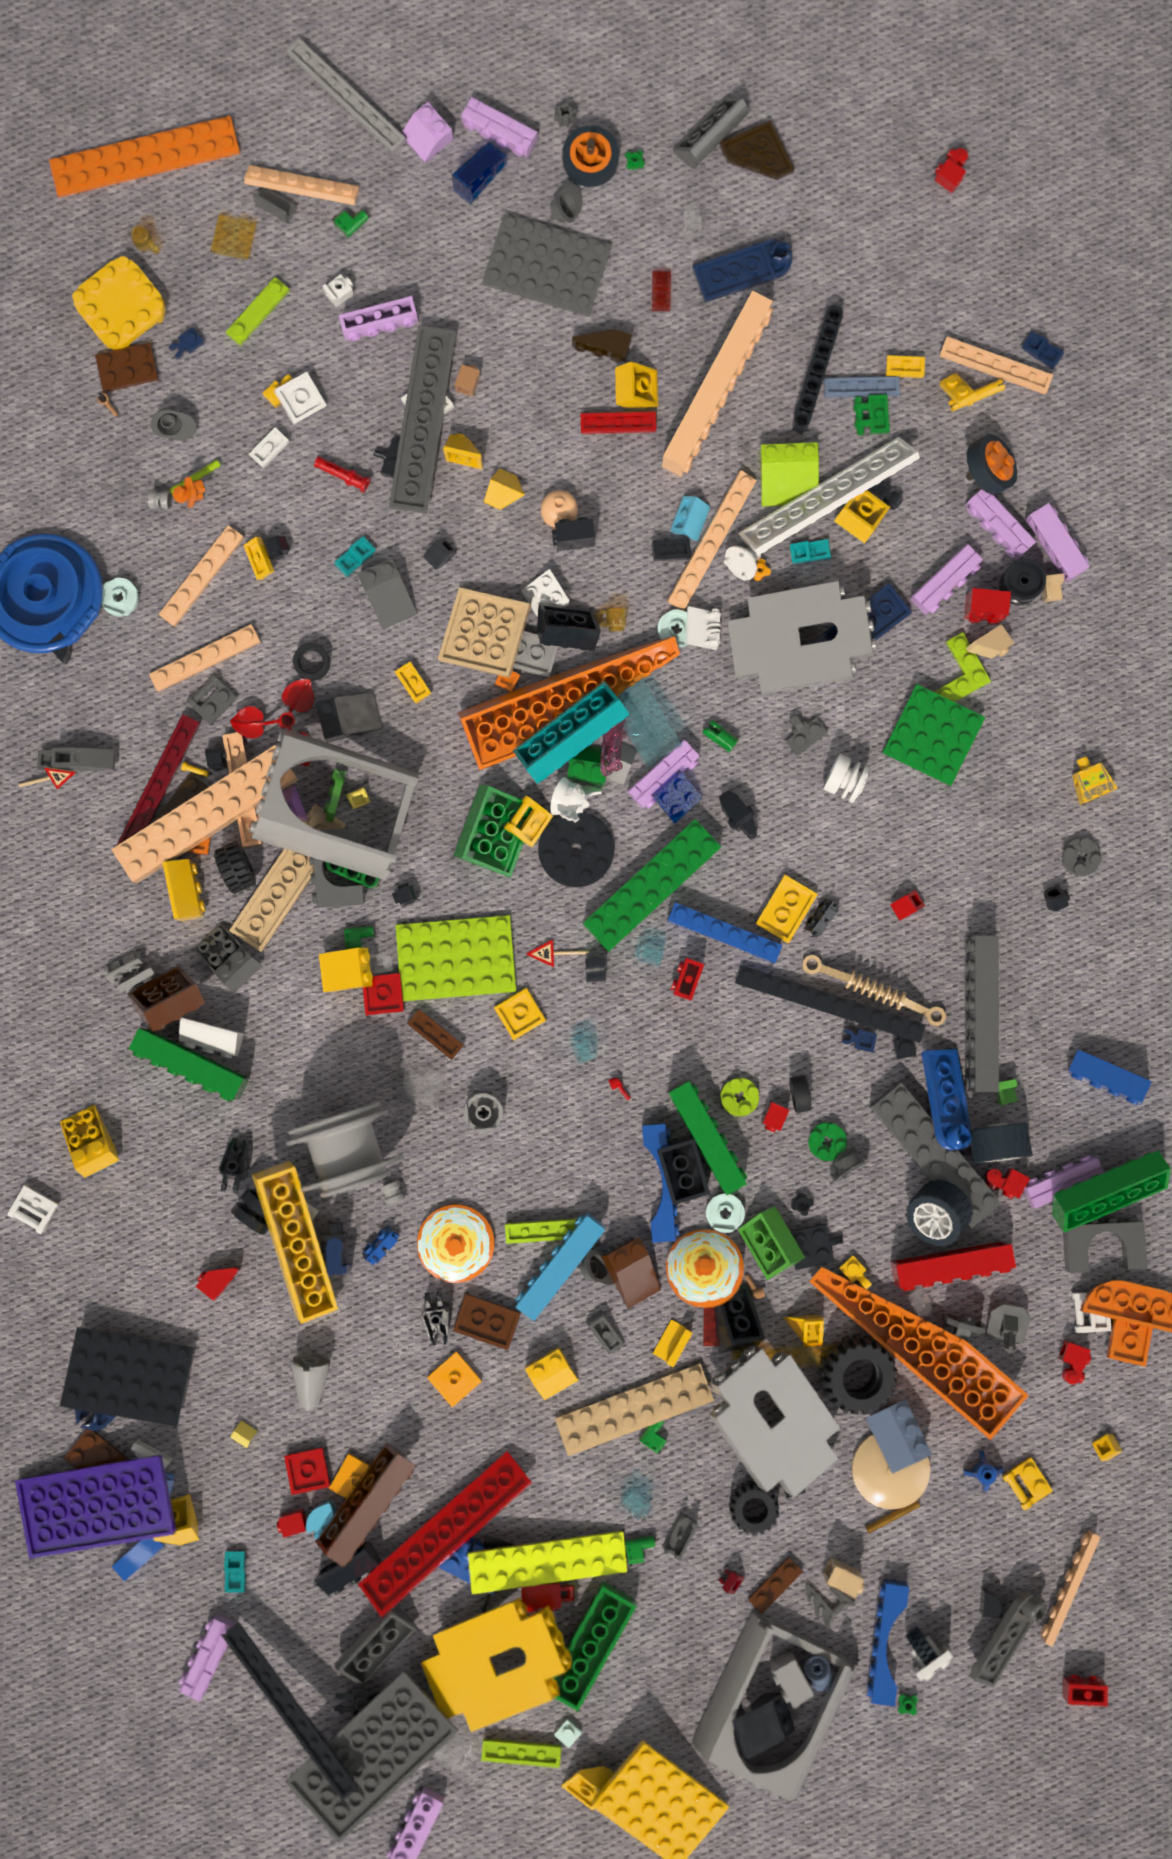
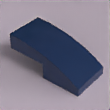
(1040, 349)

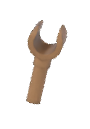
(108, 404)
(757, 1292)

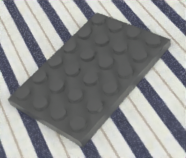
(546, 264)

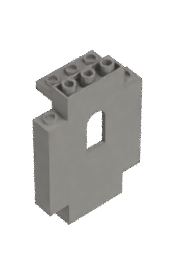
(771, 645)
(794, 1447)

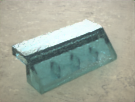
(647, 725)

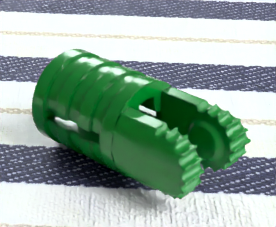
(721, 737)

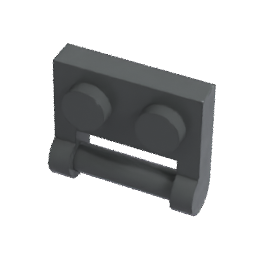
(216, 704)

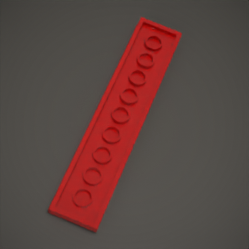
(444, 1533)

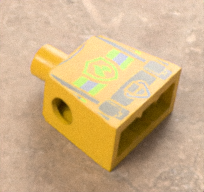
(1091, 781)

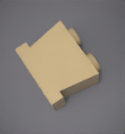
(843, 1577)

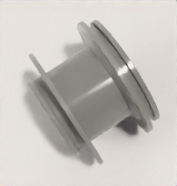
(344, 1150)

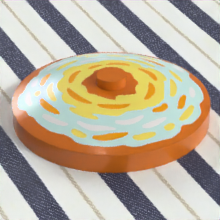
(455, 1243)
(704, 1268)

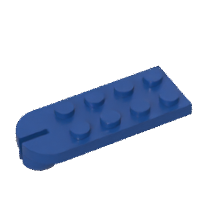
(947, 1098)

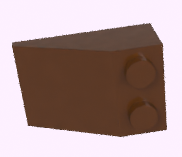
(632, 1271)

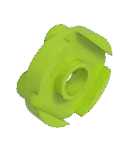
(734, 1087)

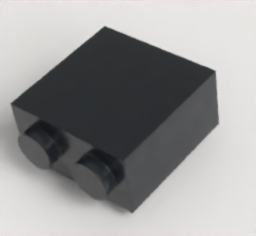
(573, 534)

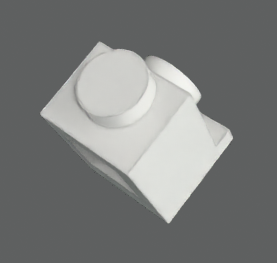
(338, 296)

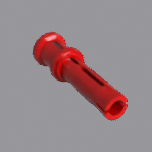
(350, 477)

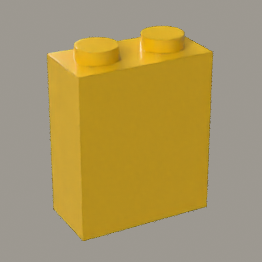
(345, 969)

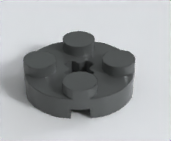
(1086, 847)

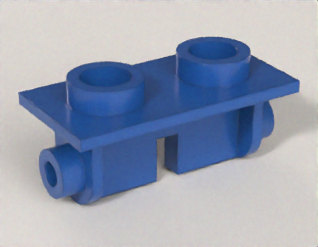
(385, 1238)

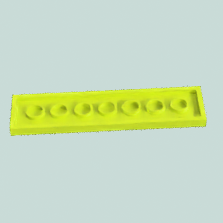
(547, 1562)

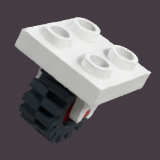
(927, 1654)

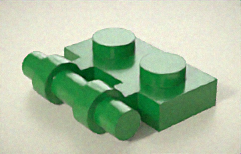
(878, 415)

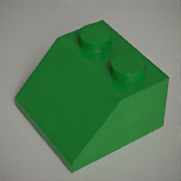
(586, 767)

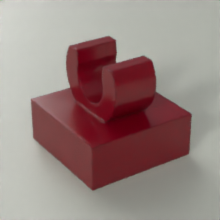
(733, 1582)

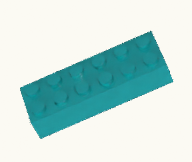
(571, 732)

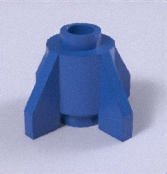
(981, 1468)

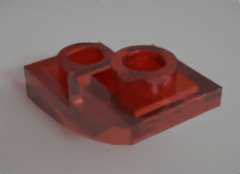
(661, 291)

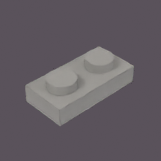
(130, 983)

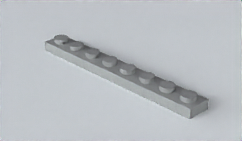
(346, 95)

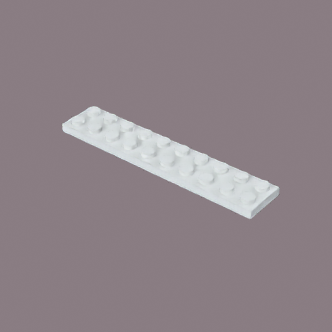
(829, 495)

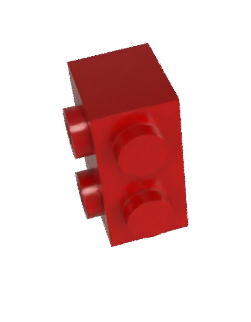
(688, 979)
(1085, 1691)

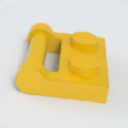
(533, 824)
(1032, 1479)

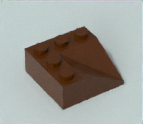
(166, 998)

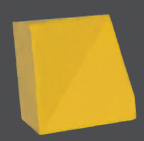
(1107, 1447)

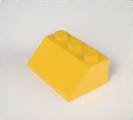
(184, 889)

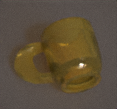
(143, 239)
(615, 618)

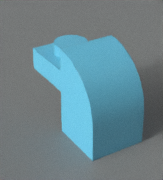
(320, 1517)

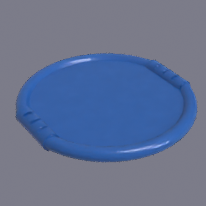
(46, 590)

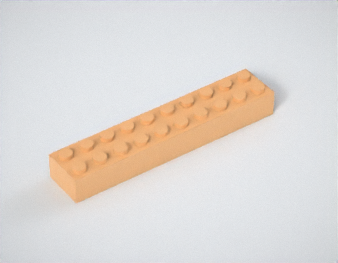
(717, 384)
(198, 818)

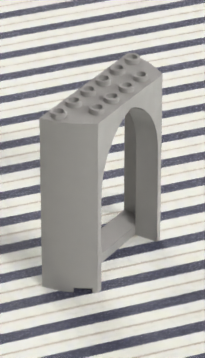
(281, 827)
(716, 1731)

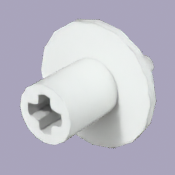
(741, 562)

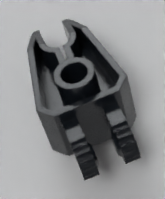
(739, 815)
(234, 1165)
(436, 1317)
(358, 1700)

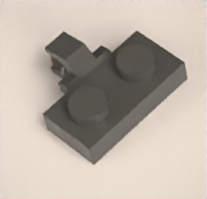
(804, 734)

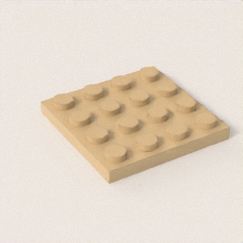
(484, 632)

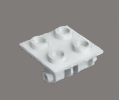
(546, 591)
(703, 628)

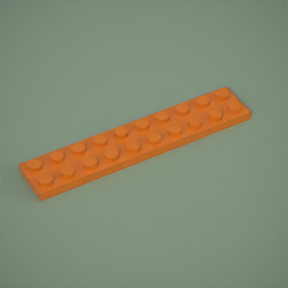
(144, 156)

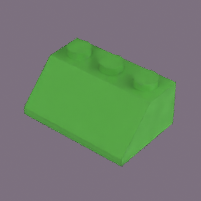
(771, 1243)

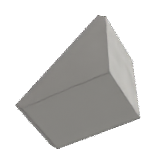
(627, 757)

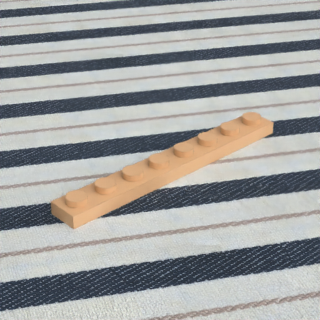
(711, 540)

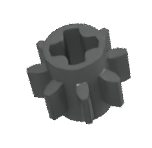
(565, 115)

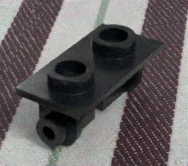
(815, 923)

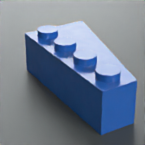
(1109, 1077)

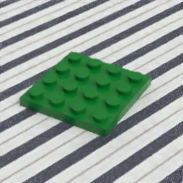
(933, 735)

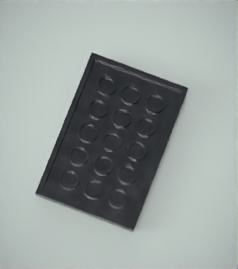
(127, 1376)

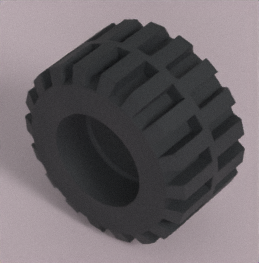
(234, 867)
(758, 1524)

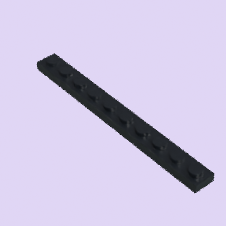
(830, 1004)
(290, 1711)

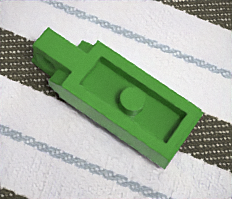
(334, 792)

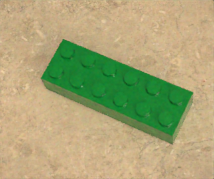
(187, 1063)
(707, 1137)
(1110, 1191)
(593, 1642)

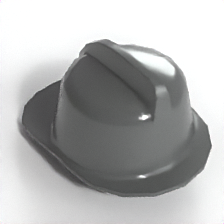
(566, 204)
(173, 424)
(847, 1162)
(594, 1269)

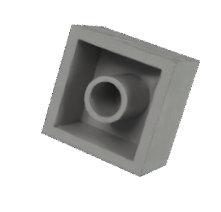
(790, 1675)

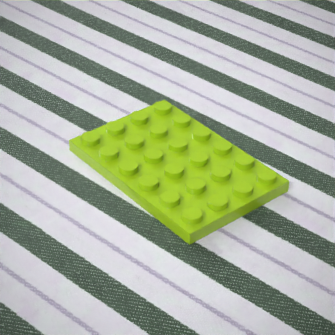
(456, 958)

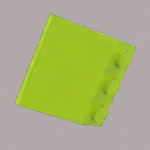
(787, 471)

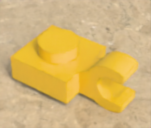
(269, 392)
(854, 1270)

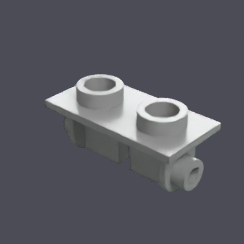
(116, 972)

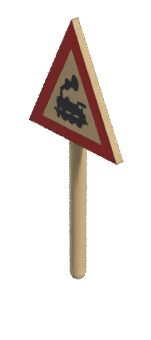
(58, 777)
(545, 953)

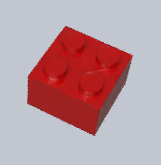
(987, 606)

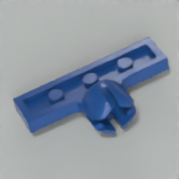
(458, 1563)

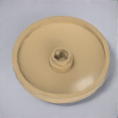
(882, 1487)

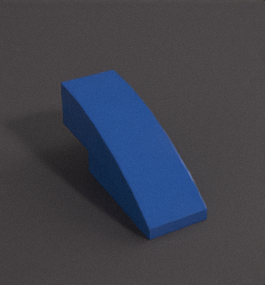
(137, 1557)

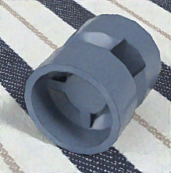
(819, 1673)

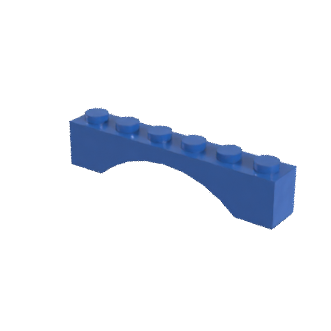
(725, 933)
(662, 1223)
(893, 1601)

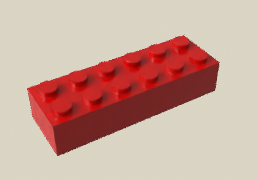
(953, 1264)

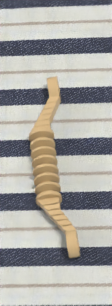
(850, 979)

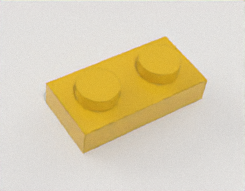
(905, 366)
(958, 389)
(258, 558)
(413, 682)

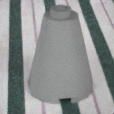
(309, 1378)

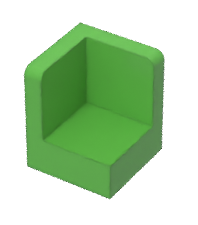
(1007, 1092)

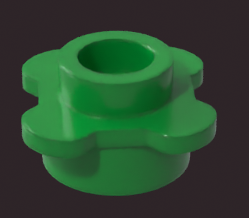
(634, 165)
(903, 1700)

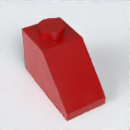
(216, 1281)

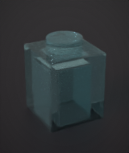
(649, 954)
(583, 1048)
(636, 1503)

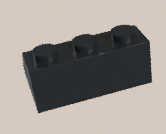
(567, 627)
(683, 1170)
(334, 1576)

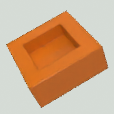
(508, 683)

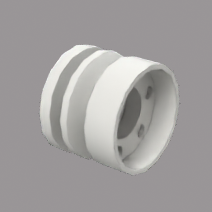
(846, 778)

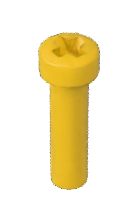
(185, 766)

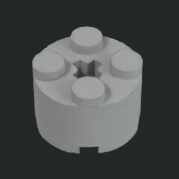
(476, 1121)

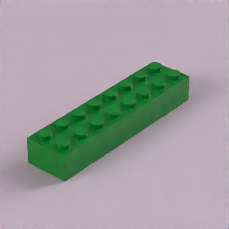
(652, 885)

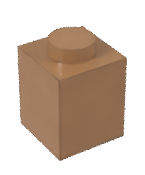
(467, 380)

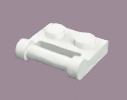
(35, 1203)
(1096, 1322)

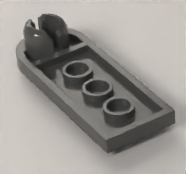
(1007, 1637)

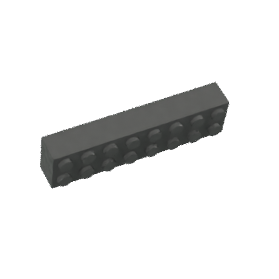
(982, 1014)
(916, 1135)

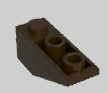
(605, 343)

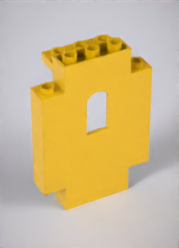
(465, 1677)

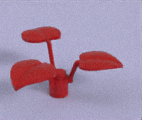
(296, 695)

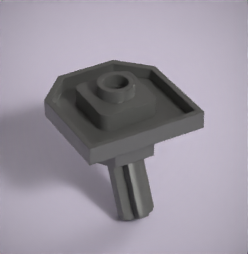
(1009, 1323)
(963, 1325)

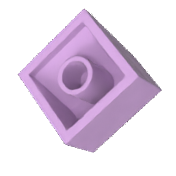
(427, 132)

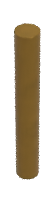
(892, 1517)

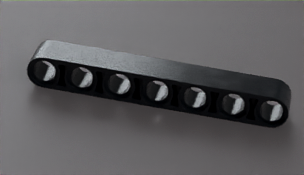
(819, 360)

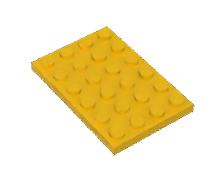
(659, 1803)

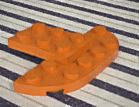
(1134, 1314)

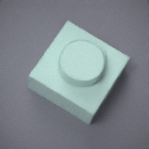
(567, 1732)

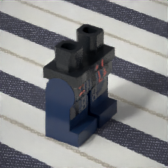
(336, 1249)

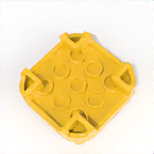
(119, 303)

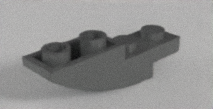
(76, 758)

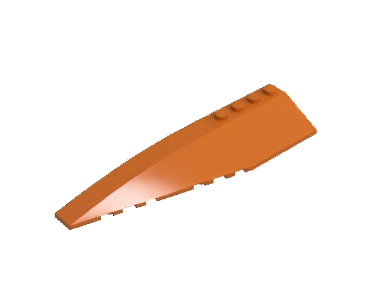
(511, 719)
(931, 1353)

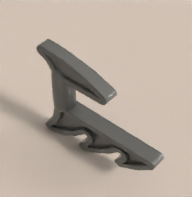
(827, 1613)

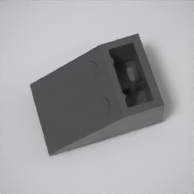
(227, 957)

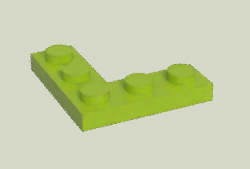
(973, 671)

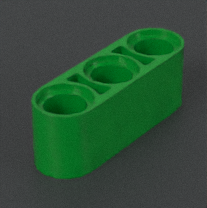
(360, 878)

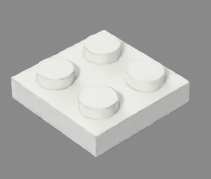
(300, 398)

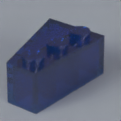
(478, 172)

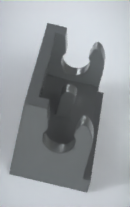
(680, 1536)

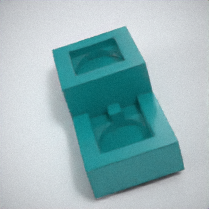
(810, 551)
(355, 556)
(234, 1572)

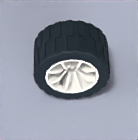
(1000, 1142)
(939, 1213)

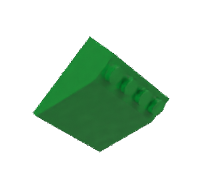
(484, 837)

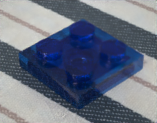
(676, 796)

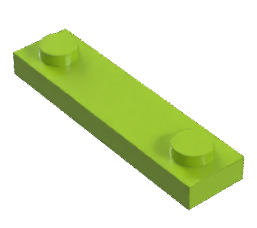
(257, 311)
(538, 1230)
(521, 1753)

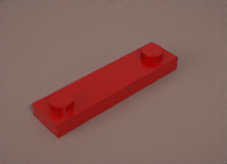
(618, 422)

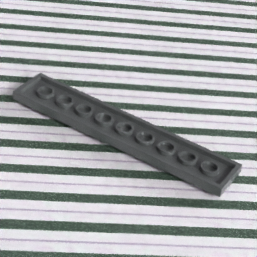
(422, 419)

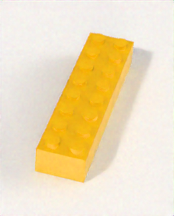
(295, 1241)

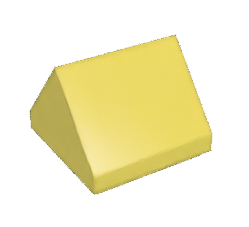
(358, 798)
(243, 1433)

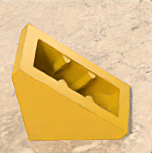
(503, 489)
(808, 1328)

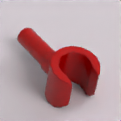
(615, 1083)

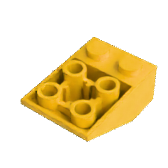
(88, 1141)

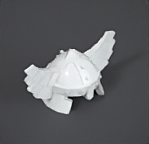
(571, 798)

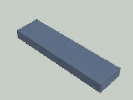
(861, 386)

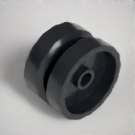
(1023, 571)
(251, 1212)

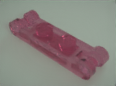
(612, 750)

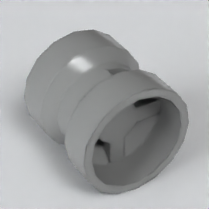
(159, 499)
(392, 1193)

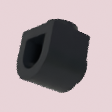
(276, 547)
(215, 758)
(405, 895)
(1056, 898)

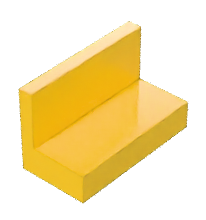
(672, 1342)

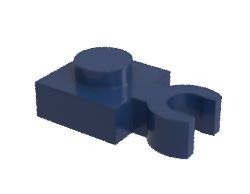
(189, 341)
(863, 1040)

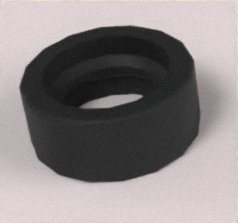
(306, 648)
(800, 1094)

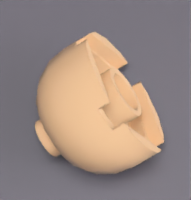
(558, 506)

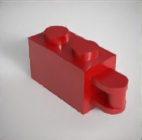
(545, 1595)

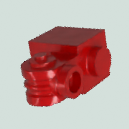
(950, 173)
(1011, 1184)
(1078, 1358)

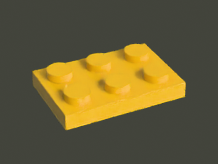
(786, 909)

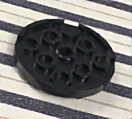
(573, 869)

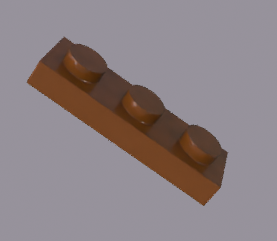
(435, 1034)
(775, 1585)

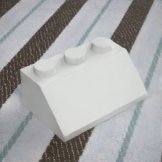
(210, 1037)

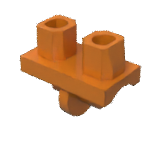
(189, 491)

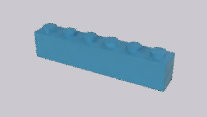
(560, 1266)

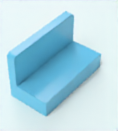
(690, 517)

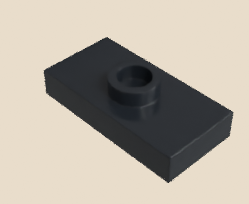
(671, 550)

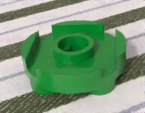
(817, 1136)

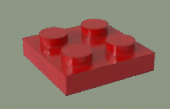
(383, 995)
(307, 1470)

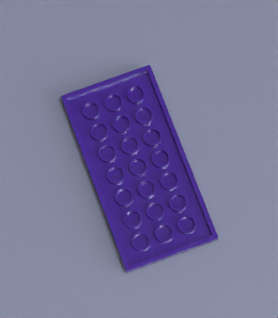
(95, 1506)

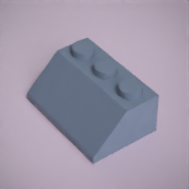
(898, 1436)

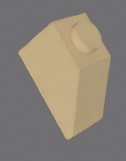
(992, 644)

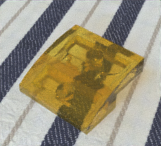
(233, 237)

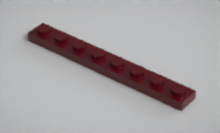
(161, 777)

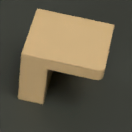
(1052, 589)

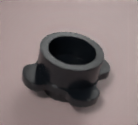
(807, 1204)

